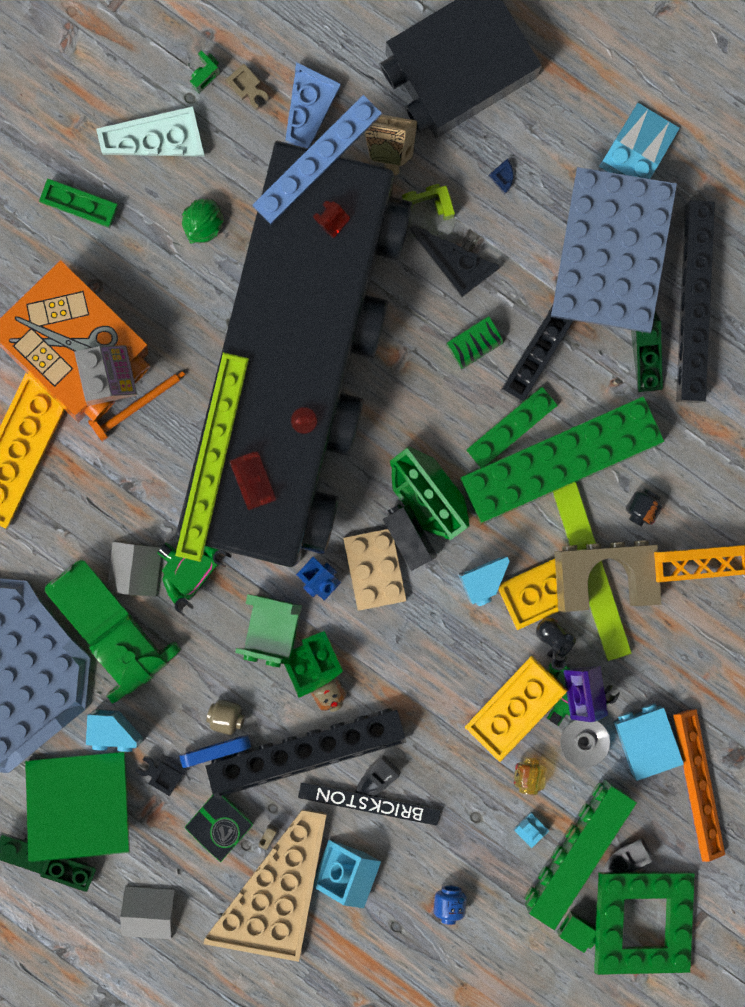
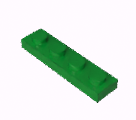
(511, 427)

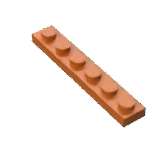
(699, 785)

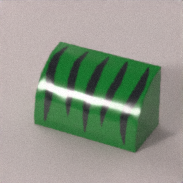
(474, 343)

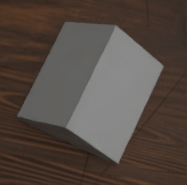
(134, 569)
(147, 912)

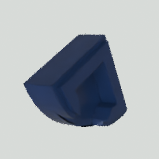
(503, 176)

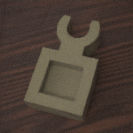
(245, 84)

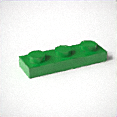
(78, 203)

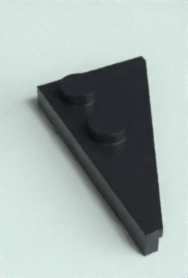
(460, 267)

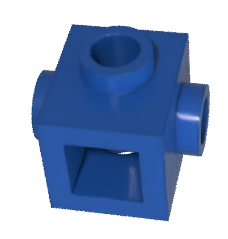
(318, 578)

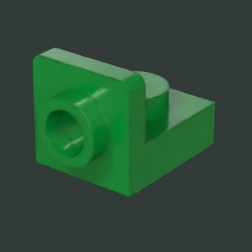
(204, 76)

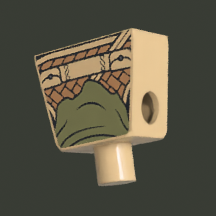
(391, 141)

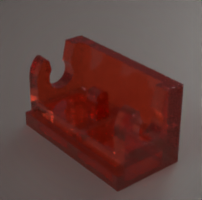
(252, 480)

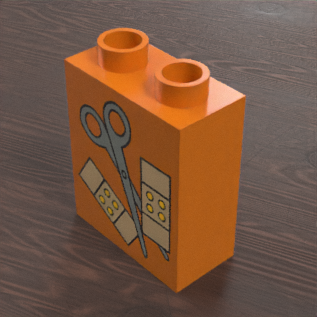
(56, 321)

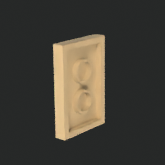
(374, 569)

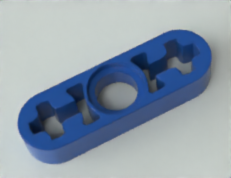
(215, 751)

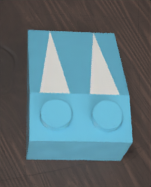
(640, 144)

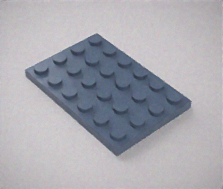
(613, 250)

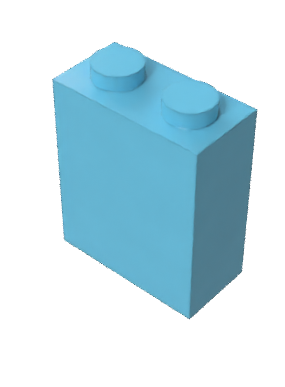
(648, 741)

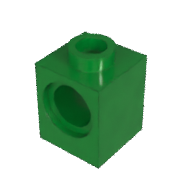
(577, 932)

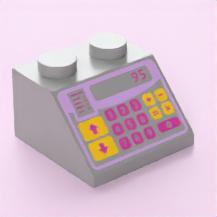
(105, 374)

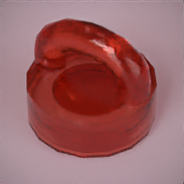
(304, 420)

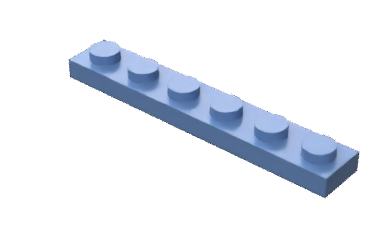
(317, 159)

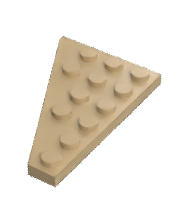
(274, 903)

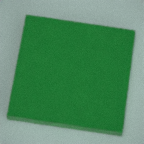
(77, 807)

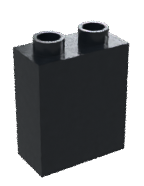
(459, 62)

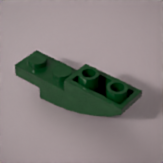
(64, 871)

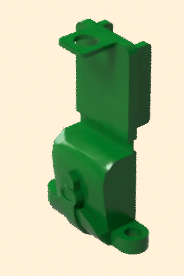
(108, 629)

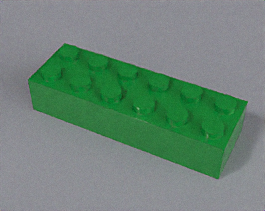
(579, 853)

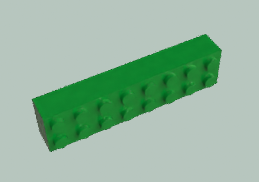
(562, 460)

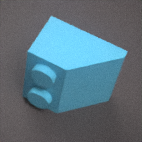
(484, 580)
(346, 874)

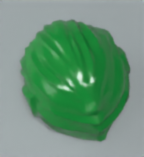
(202, 220)

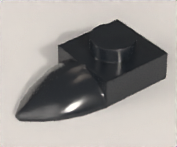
(378, 777)
(629, 857)

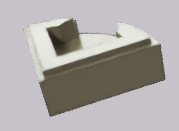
(267, 837)

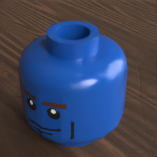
(450, 904)

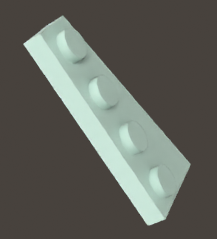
(157, 135)

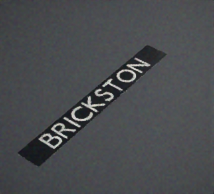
(369, 804)

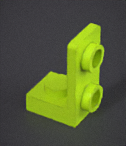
(443, 204)

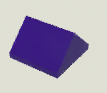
(585, 693)

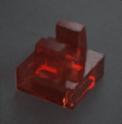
(332, 219)

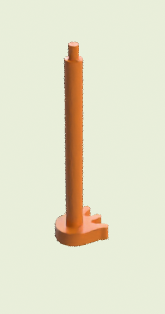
(101, 430)

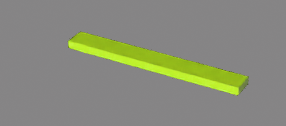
(212, 457)
(599, 592)

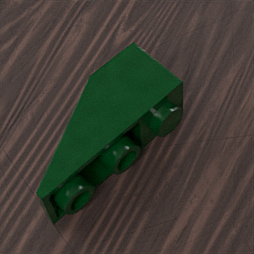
(648, 357)

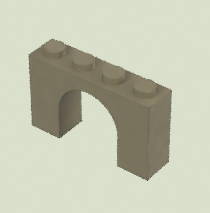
(575, 566)

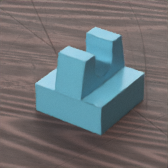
(531, 830)

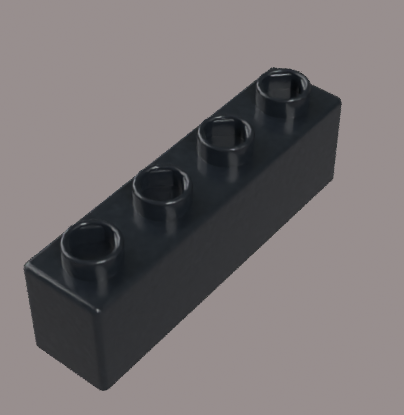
(298, 323)

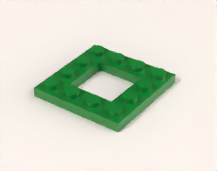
(676, 952)

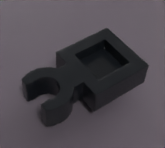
(163, 777)

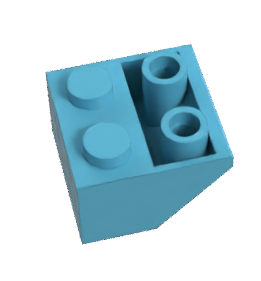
(111, 729)

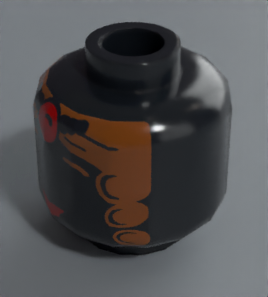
(644, 507)

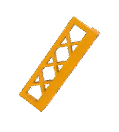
(696, 554)

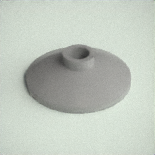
(588, 754)

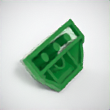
(429, 492)

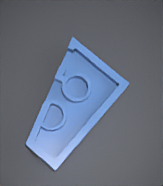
(309, 105)

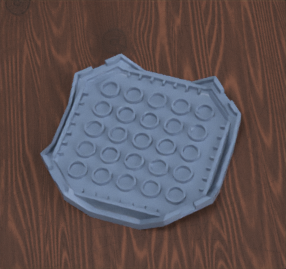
(40, 674)

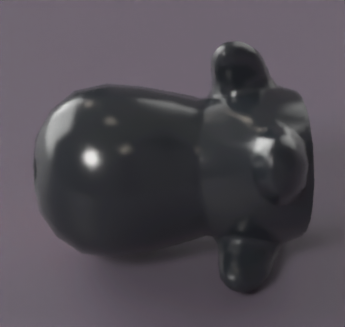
(554, 634)

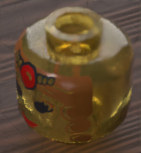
(530, 776)

